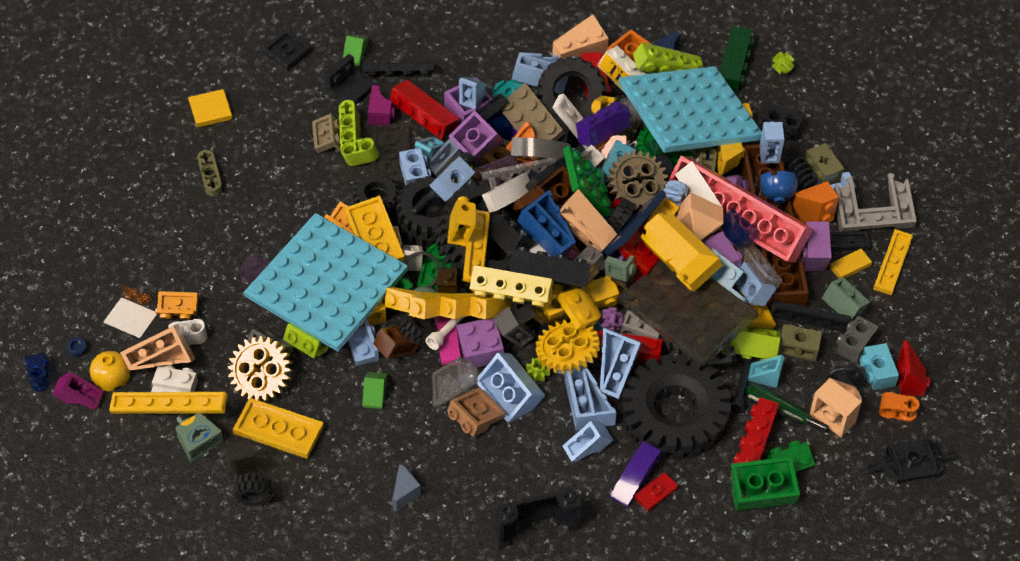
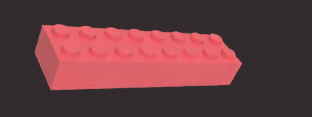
(778, 230)

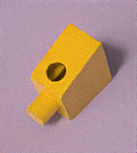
(463, 214)

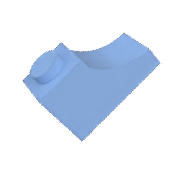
(588, 440)

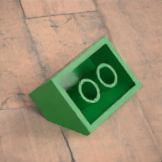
(764, 483)

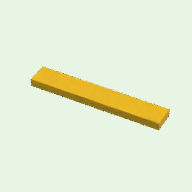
(168, 402)

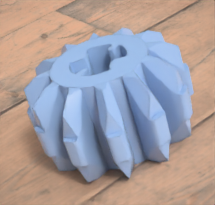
(676, 191)

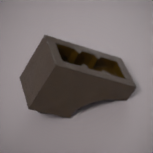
(448, 280)

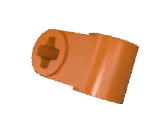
(897, 406)

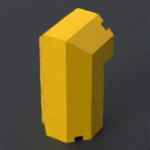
(680, 250)

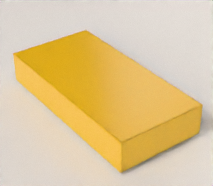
(851, 264)

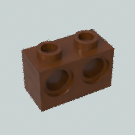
(393, 343)

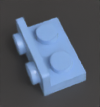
(362, 345)

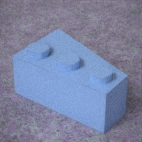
(530, 67)
(617, 361)
(587, 400)

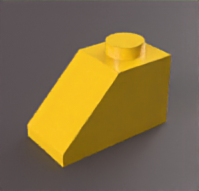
(728, 156)

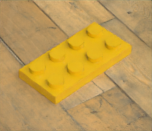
(372, 224)
(278, 428)

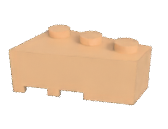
(583, 38)
(586, 222)
(161, 349)

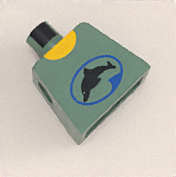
(197, 435)

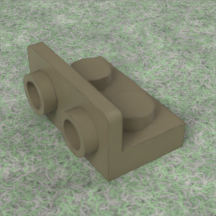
(326, 133)

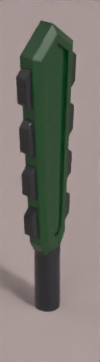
(786, 407)

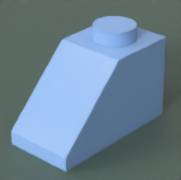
(471, 92)

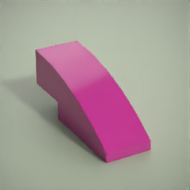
(450, 348)

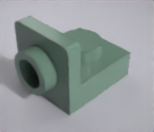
(620, 269)

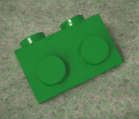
(799, 451)

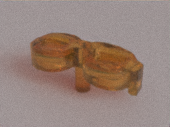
(130, 294)

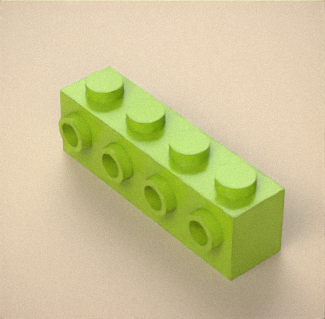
(660, 59)

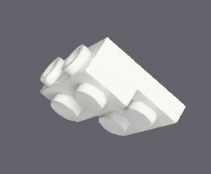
(173, 380)

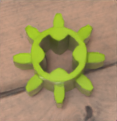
(783, 62)
(537, 371)

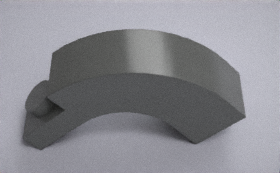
(537, 148)

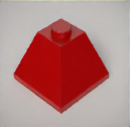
(911, 372)

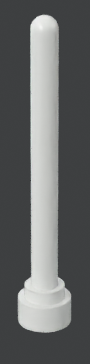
(436, 339)

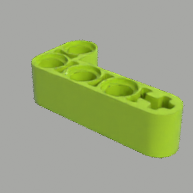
(353, 148)

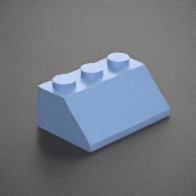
(510, 386)

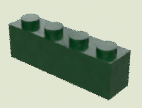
(735, 56)

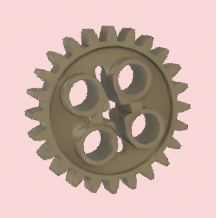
(633, 164)

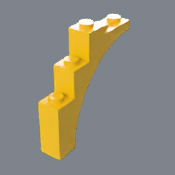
(450, 305)

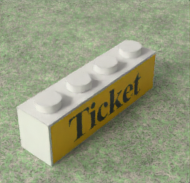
(618, 64)

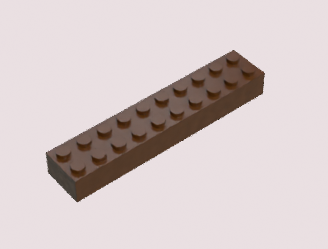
(794, 286)

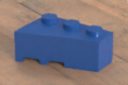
(547, 226)

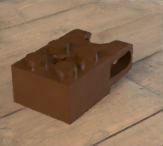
(557, 183)

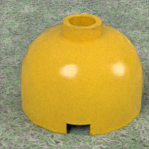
(109, 371)

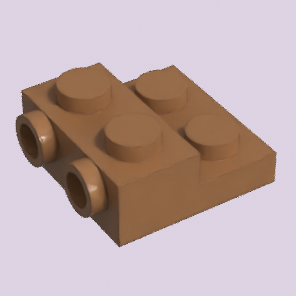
(475, 411)

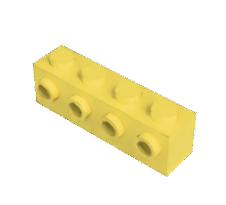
(511, 285)

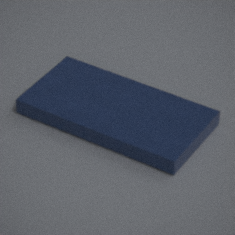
(634, 223)

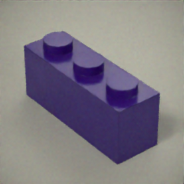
(603, 124)

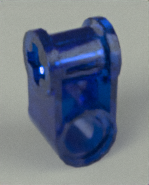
(37, 371)

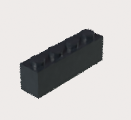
(506, 230)
(557, 268)

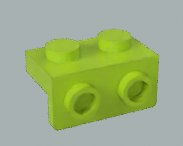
(304, 341)

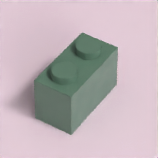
(845, 298)

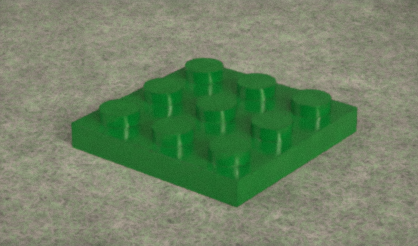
(588, 180)

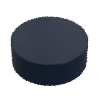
(77, 347)

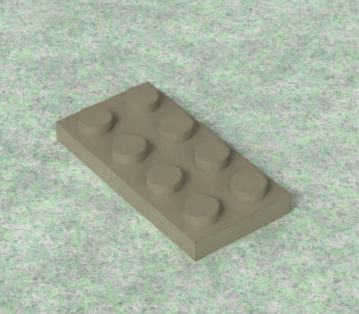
(525, 106)

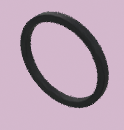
(428, 254)

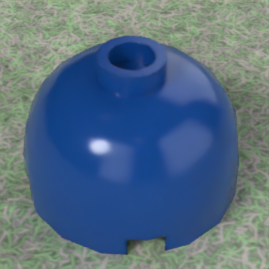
(779, 186)

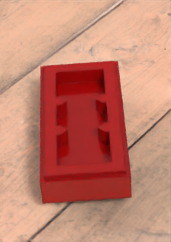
(656, 492)

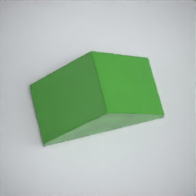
(356, 47)
(374, 390)

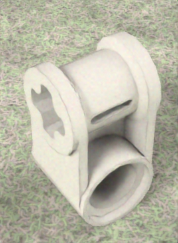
(189, 330)

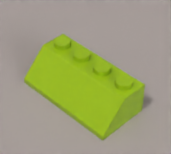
(756, 343)

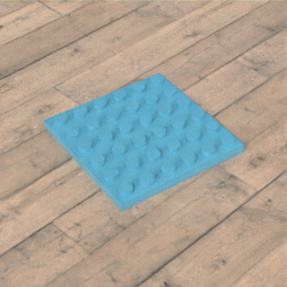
(690, 109)
(326, 281)

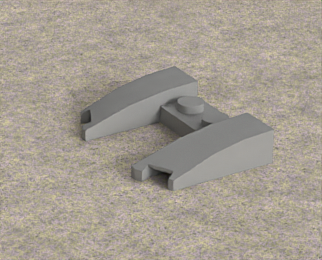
(899, 214)

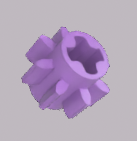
(611, 319)

